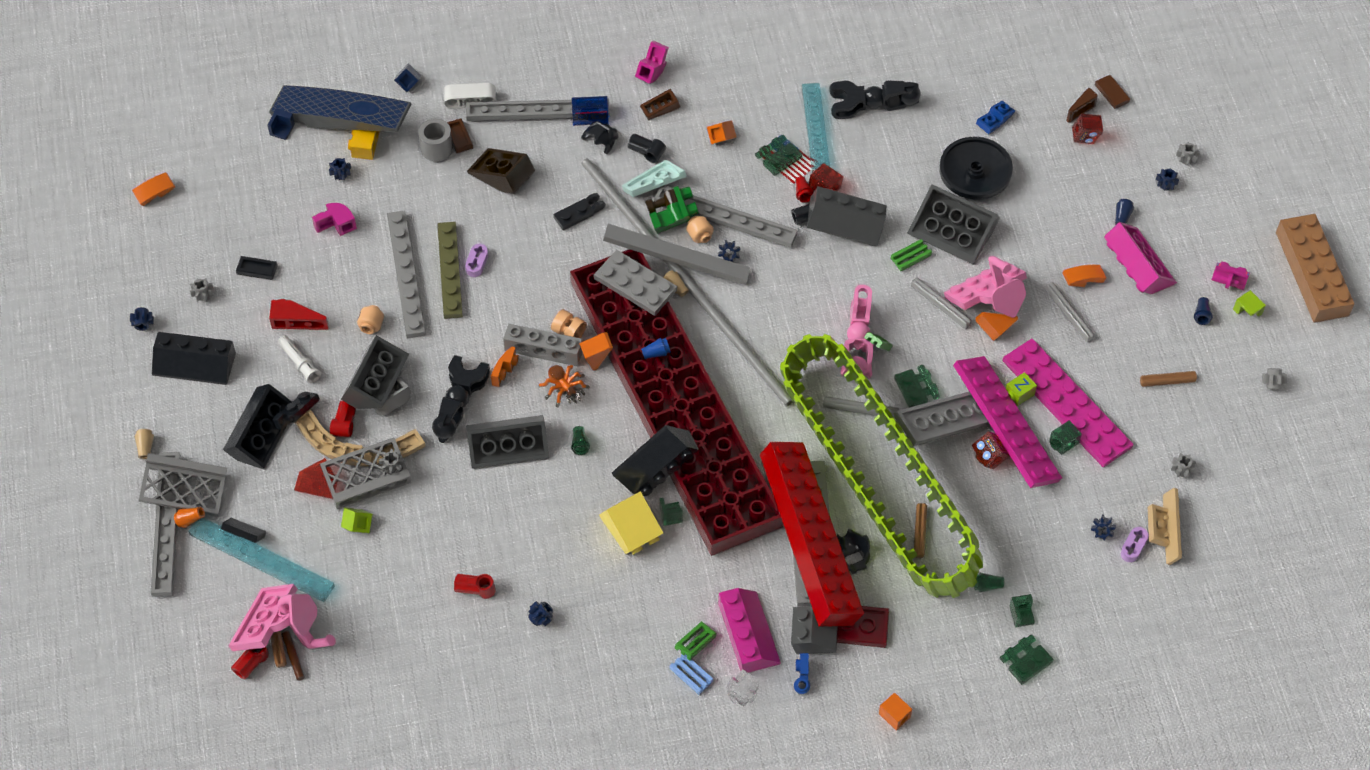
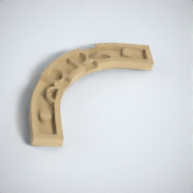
(332, 448)

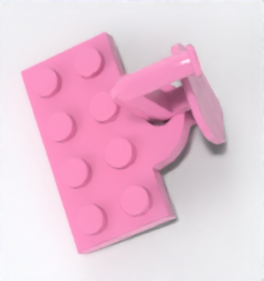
(998, 286)
(275, 610)

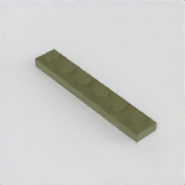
(449, 270)

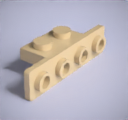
(1165, 526)

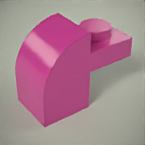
(654, 63)
(337, 216)

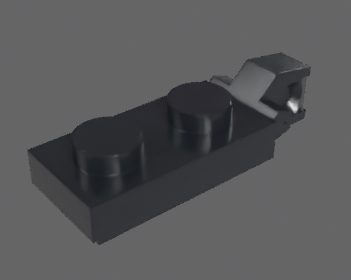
(295, 409)

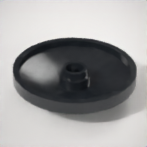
(975, 168)

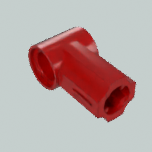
(343, 423)
(472, 585)
(249, 661)

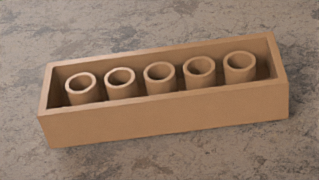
(1314, 268)

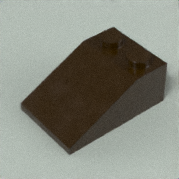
(502, 169)

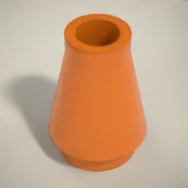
(188, 516)

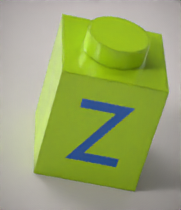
(1021, 389)

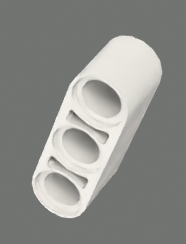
(458, 94)

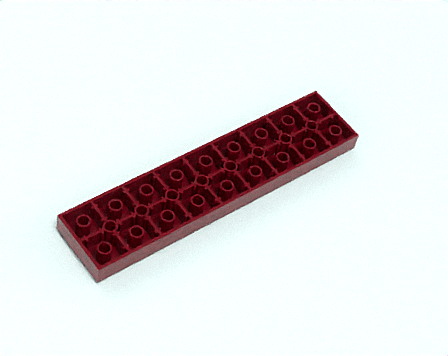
(721, 479)

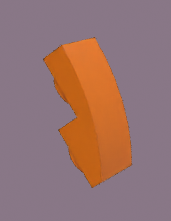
(154, 187)
(1080, 275)
(504, 364)

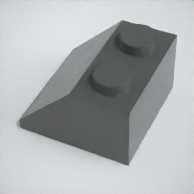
(808, 636)

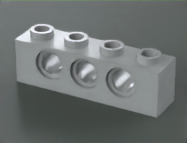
(543, 344)

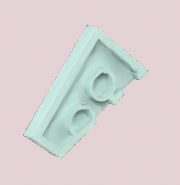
(653, 178)

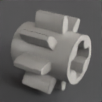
(1187, 153)
(201, 289)
(1274, 378)
(391, 456)
(1183, 465)

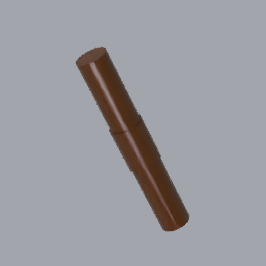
(292, 654)

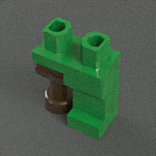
(676, 212)

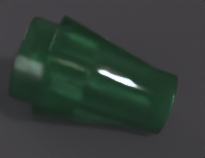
(580, 443)
(988, 582)

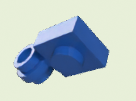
(802, 667)

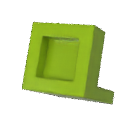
(1249, 303)
(356, 520)

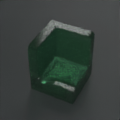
(670, 513)
(1021, 610)

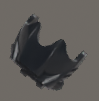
(603, 135)
(854, 543)

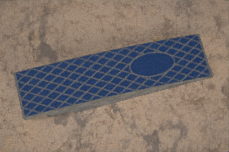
(341, 109)

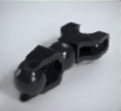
(893, 96)
(463, 384)

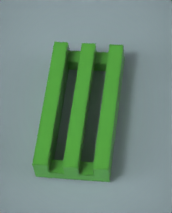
(908, 253)
(878, 341)
(686, 650)

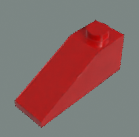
(291, 315)

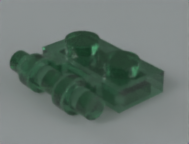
(782, 158)
(911, 389)
(1029, 664)

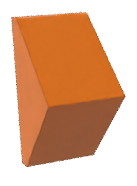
(994, 323)
(596, 349)

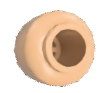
(699, 229)
(370, 319)

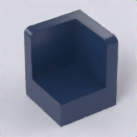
(407, 77)
(281, 124)

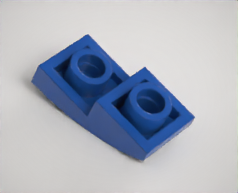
(995, 117)

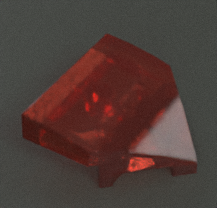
(312, 481)

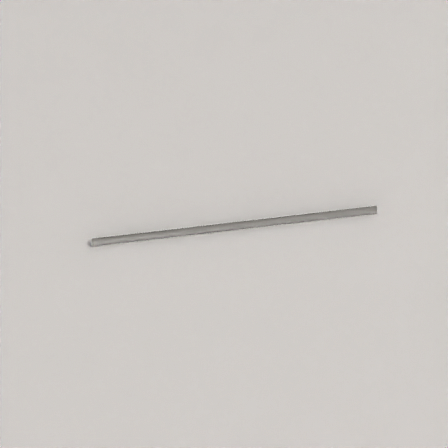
(693, 289)

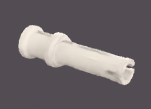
(303, 364)

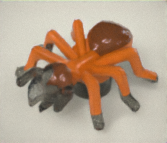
(562, 384)

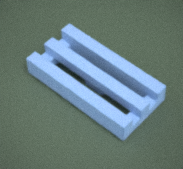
(679, 662)

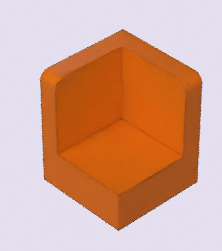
(721, 132)
(895, 711)

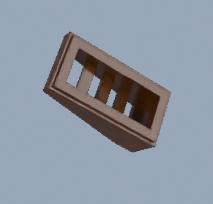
(663, 97)
(1083, 104)

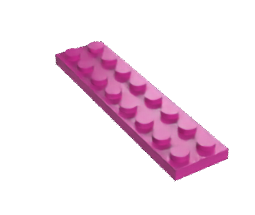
(1069, 402)
(1007, 422)

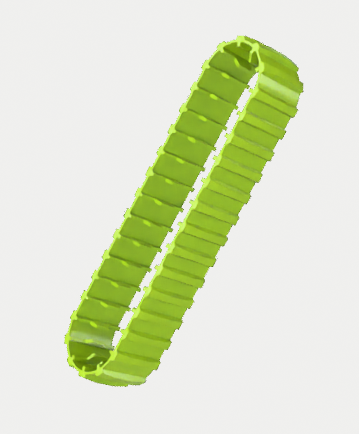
(818, 346)

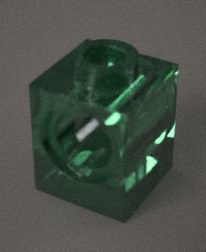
(1065, 437)

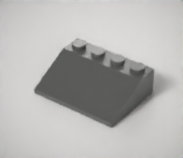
(953, 224)

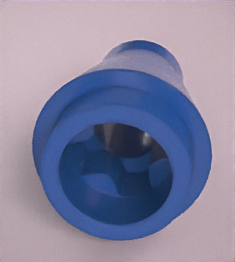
(656, 349)

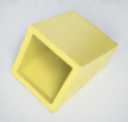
(632, 523)

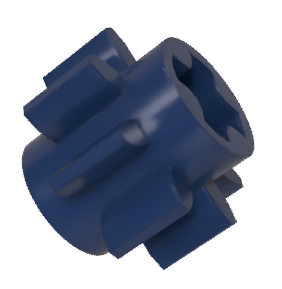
(339, 169)
(1167, 179)
(728, 245)
(141, 319)
(1105, 532)
(540, 613)

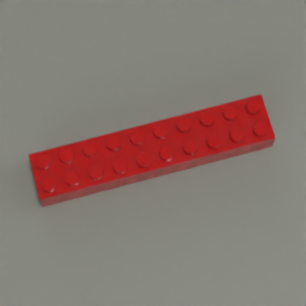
(811, 534)

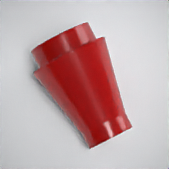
(803, 190)

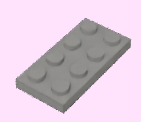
(635, 282)

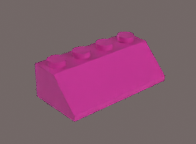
(1139, 258)
(748, 629)

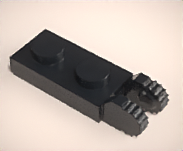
(578, 211)

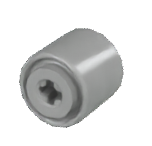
(435, 139)

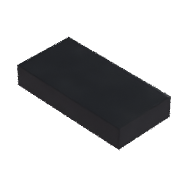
(256, 268)
(243, 530)

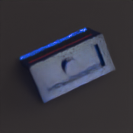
(589, 109)

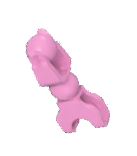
(859, 322)

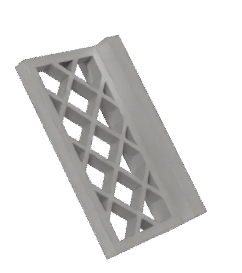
(188, 469)
(370, 488)

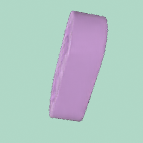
(480, 261)
(1138, 546)

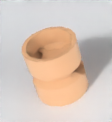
(567, 325)

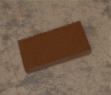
(1112, 91)
(460, 136)

